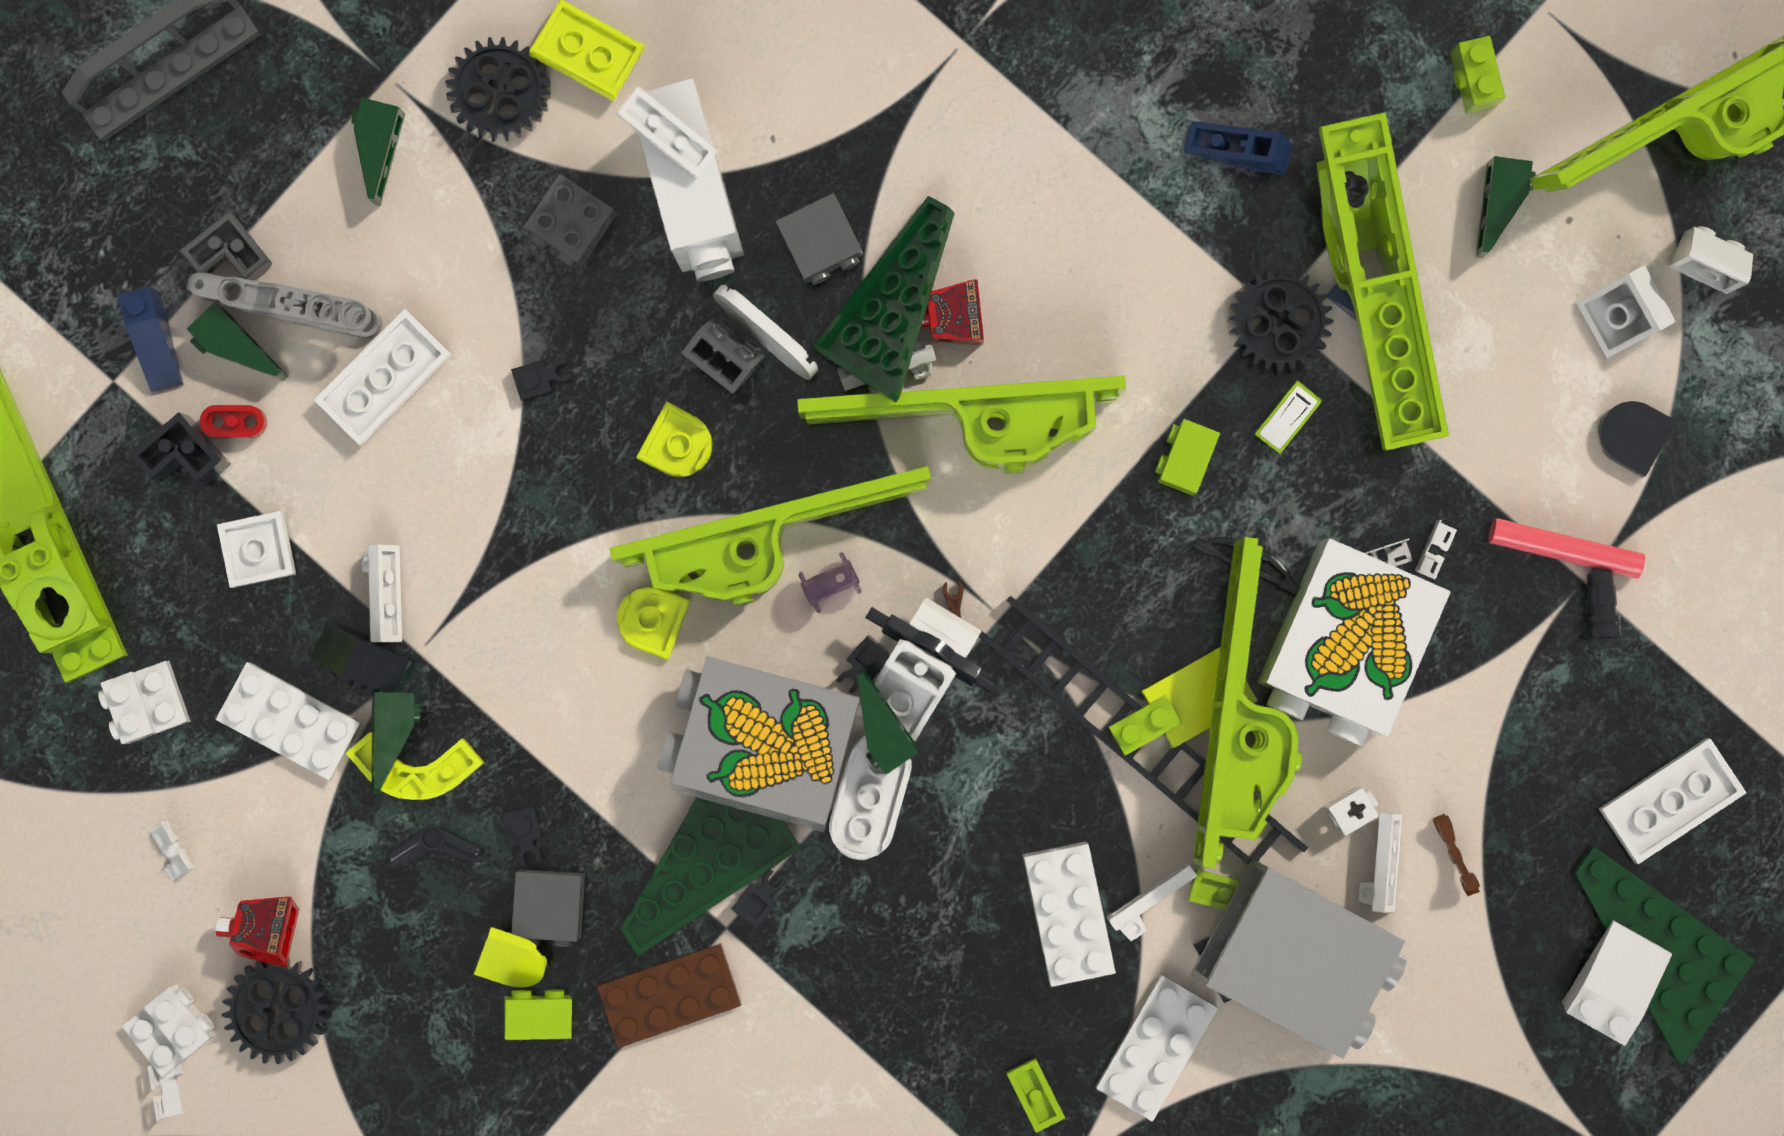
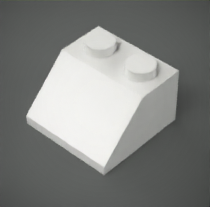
(1712, 260)
(1625, 311)

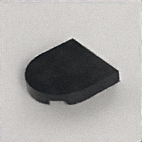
(1634, 435)

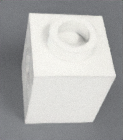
(1339, 807)

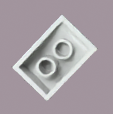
(1617, 983)

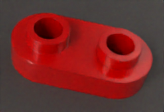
(234, 421)

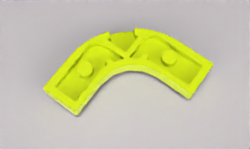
(422, 781)

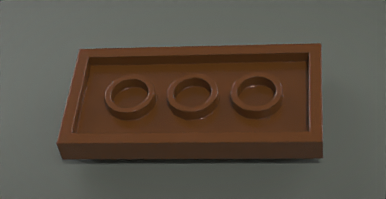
(669, 995)

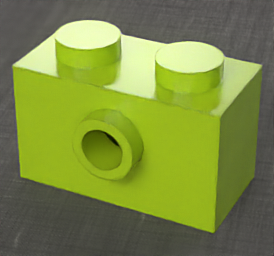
(1477, 74)
(1187, 456)
(537, 1016)

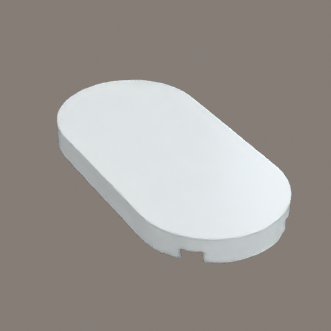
(765, 331)
(866, 805)

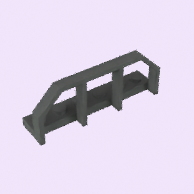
(166, 75)

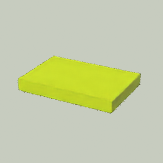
(587, 50)
(1191, 696)

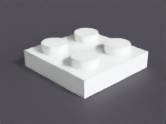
(256, 549)

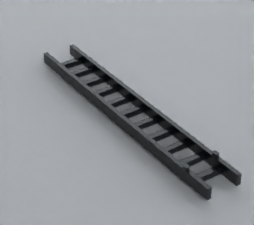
(1017, 634)

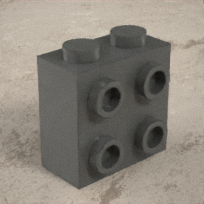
(569, 222)
(820, 239)
(724, 354)
(548, 906)

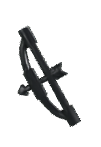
(1285, 584)

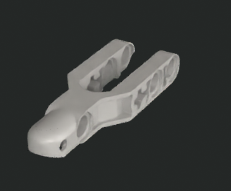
(286, 304)

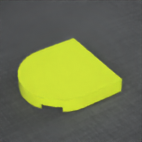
(677, 443)
(652, 620)
(510, 960)

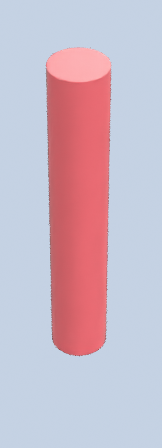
(1566, 548)

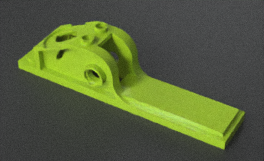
(1717, 118)
(1386, 306)
(1024, 408)
(715, 546)
(54, 559)
(1231, 766)

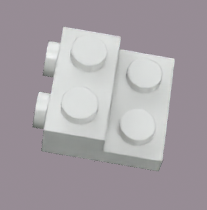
(143, 703)
(170, 1029)

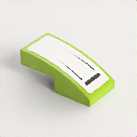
(1288, 416)

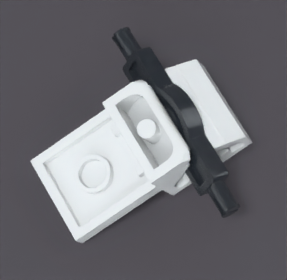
(925, 662)

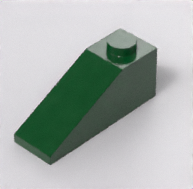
(376, 136)
(1504, 191)
(225, 338)
(391, 726)
(885, 734)

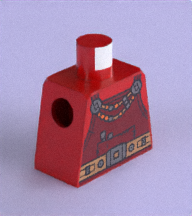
(955, 314)
(262, 929)

